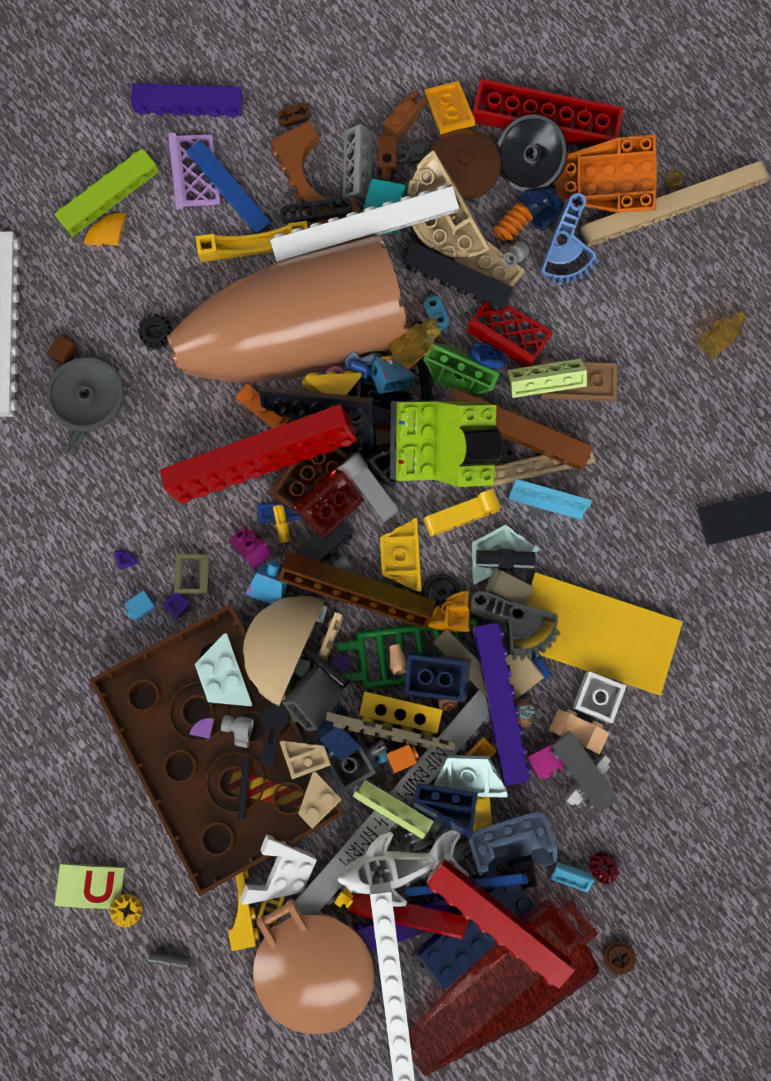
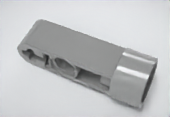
(369, 488)

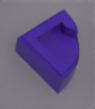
(125, 559)

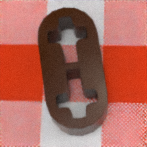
(294, 115)

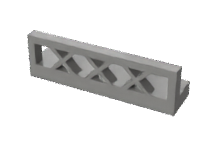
(361, 161)

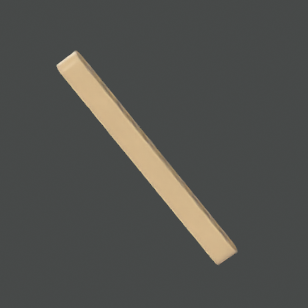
(676, 202)

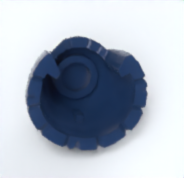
(543, 205)

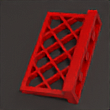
(498, 341)

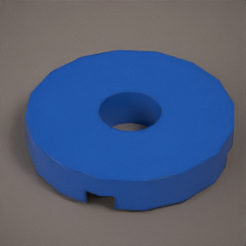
(487, 356)

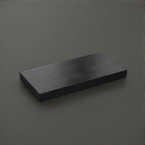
(736, 518)

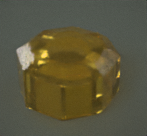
(674, 179)

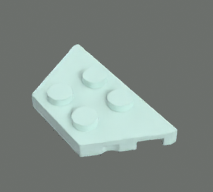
(499, 539)
(222, 675)
(471, 774)

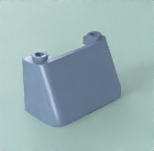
(511, 840)

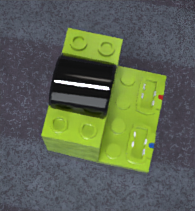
(444, 442)

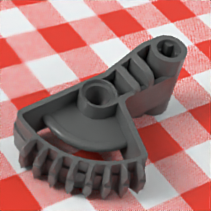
(498, 609)

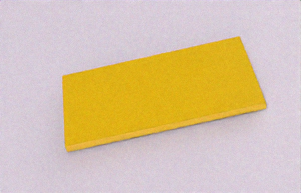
(604, 634)

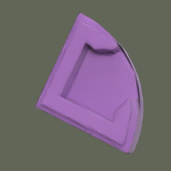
(203, 728)

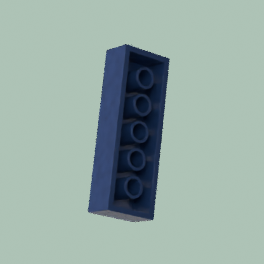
(450, 957)

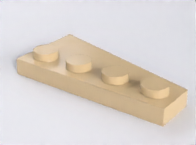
(328, 640)

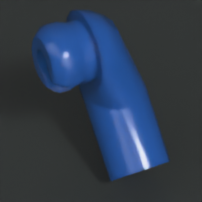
(360, 367)

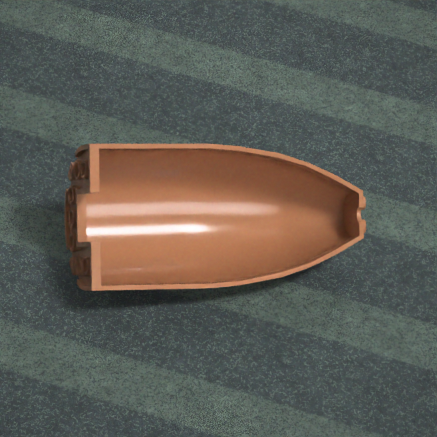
(295, 317)

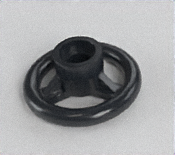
(433, 581)

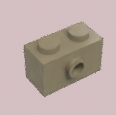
(509, 587)

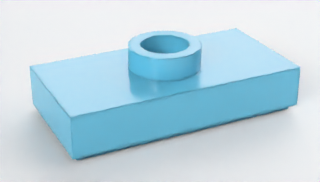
(572, 877)

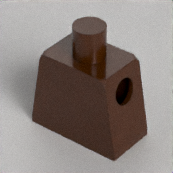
(387, 153)

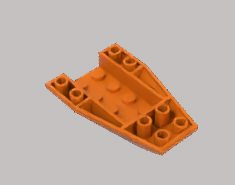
(613, 175)

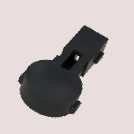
(275, 718)

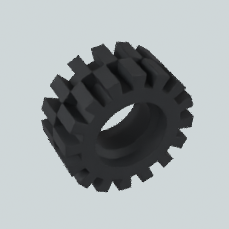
(148, 324)

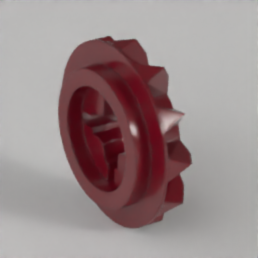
(602, 875)

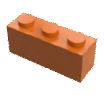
(402, 757)

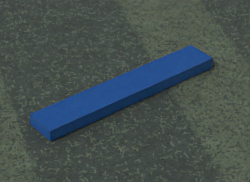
(228, 187)
(484, 883)

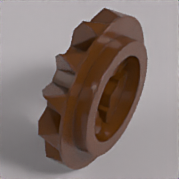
(628, 959)

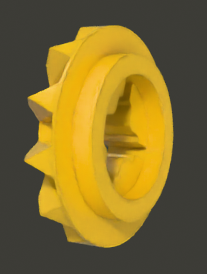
(121, 902)

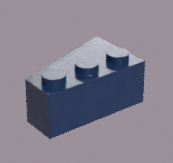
(338, 740)
(448, 806)

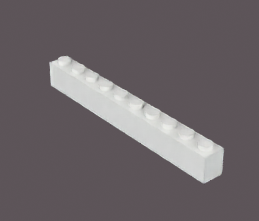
(366, 224)
(8, 315)
(391, 982)

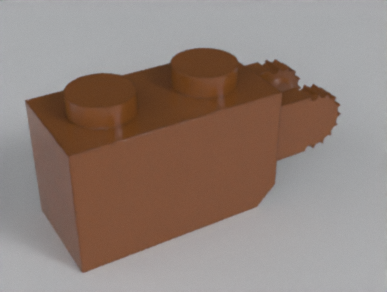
(404, 116)

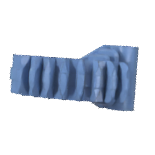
(572, 247)

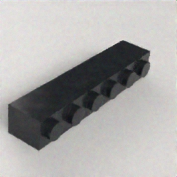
(459, 276)

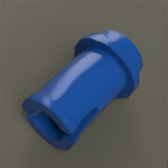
(538, 661)

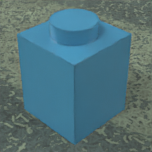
(140, 606)

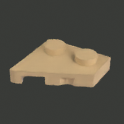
(304, 757)
(317, 801)

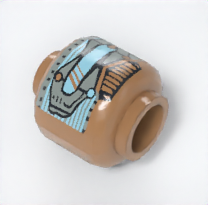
(526, 712)

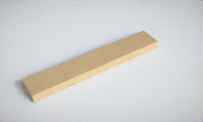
(529, 468)

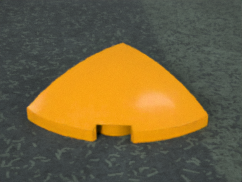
(106, 230)
(453, 614)

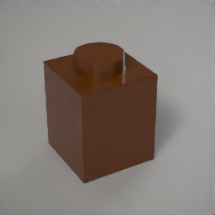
(62, 349)

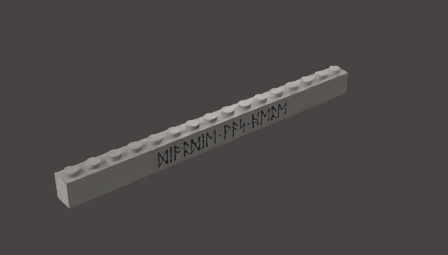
(428, 766)

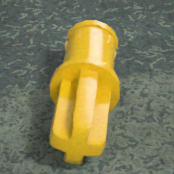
(281, 524)

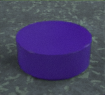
(341, 663)

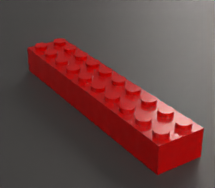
(259, 454)

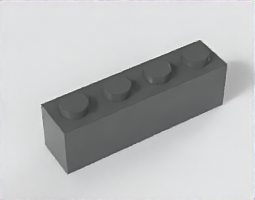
(583, 772)

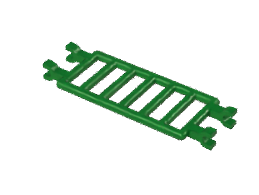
(379, 633)

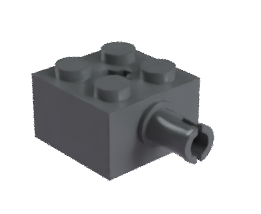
(364, 767)

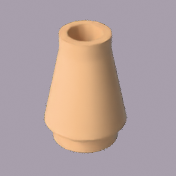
(398, 661)

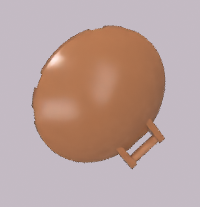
(312, 971)

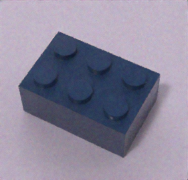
(437, 676)

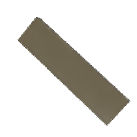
(452, 647)

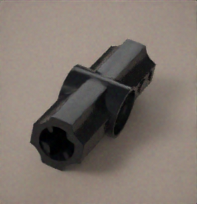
(505, 559)

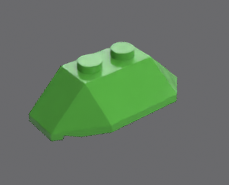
(457, 369)

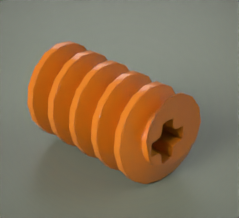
(512, 222)

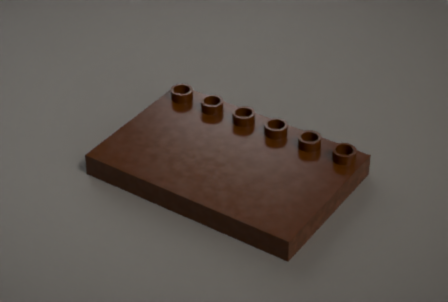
(154, 706)

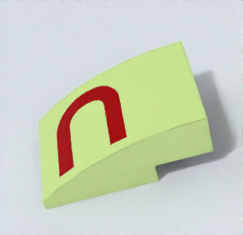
(88, 885)

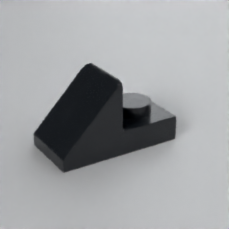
(525, 866)

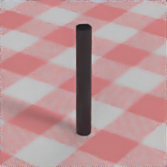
(244, 788)

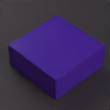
(176, 604)

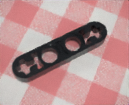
(316, 214)

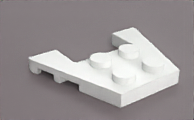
(287, 875)

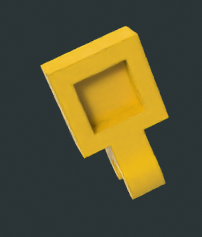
(344, 897)

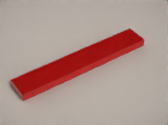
(415, 917)

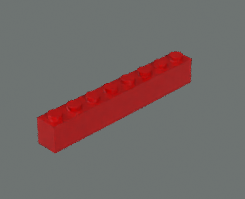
(500, 923)

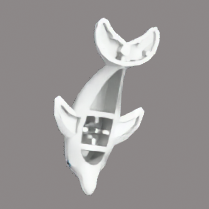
(396, 867)

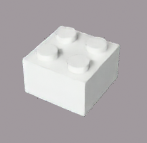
(599, 697)

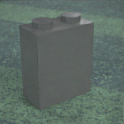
(312, 699)

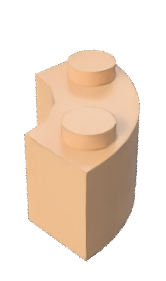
(589, 735)

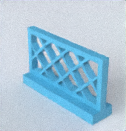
(549, 499)

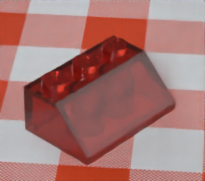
(328, 503)

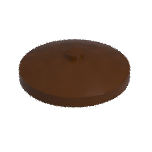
(470, 161)

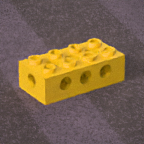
(431, 715)

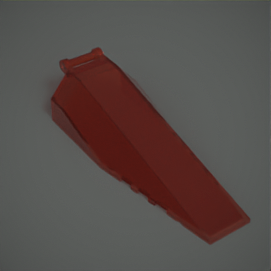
(501, 992)

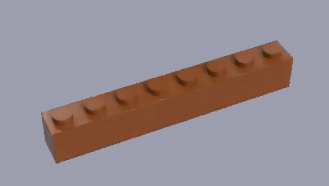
(535, 436)

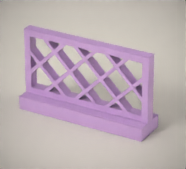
(178, 175)

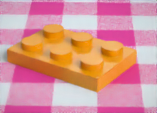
(449, 107)

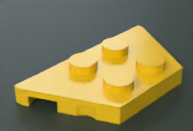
(401, 556)

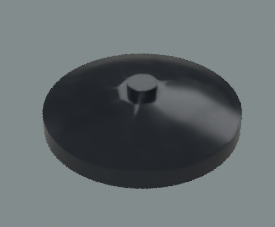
(532, 152)

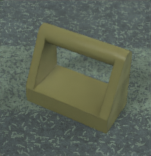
(202, 575)

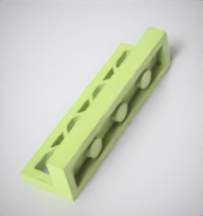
(547, 379)
(394, 809)

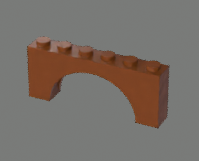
(292, 151)

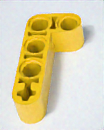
(462, 513)

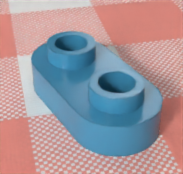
(436, 311)

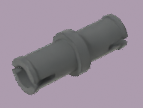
(169, 960)

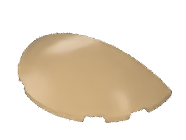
(452, 234)
(277, 641)

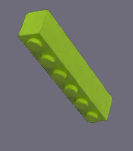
(106, 192)

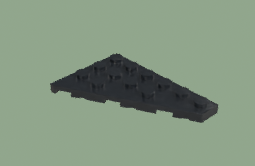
(299, 404)

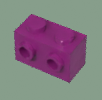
(250, 547)

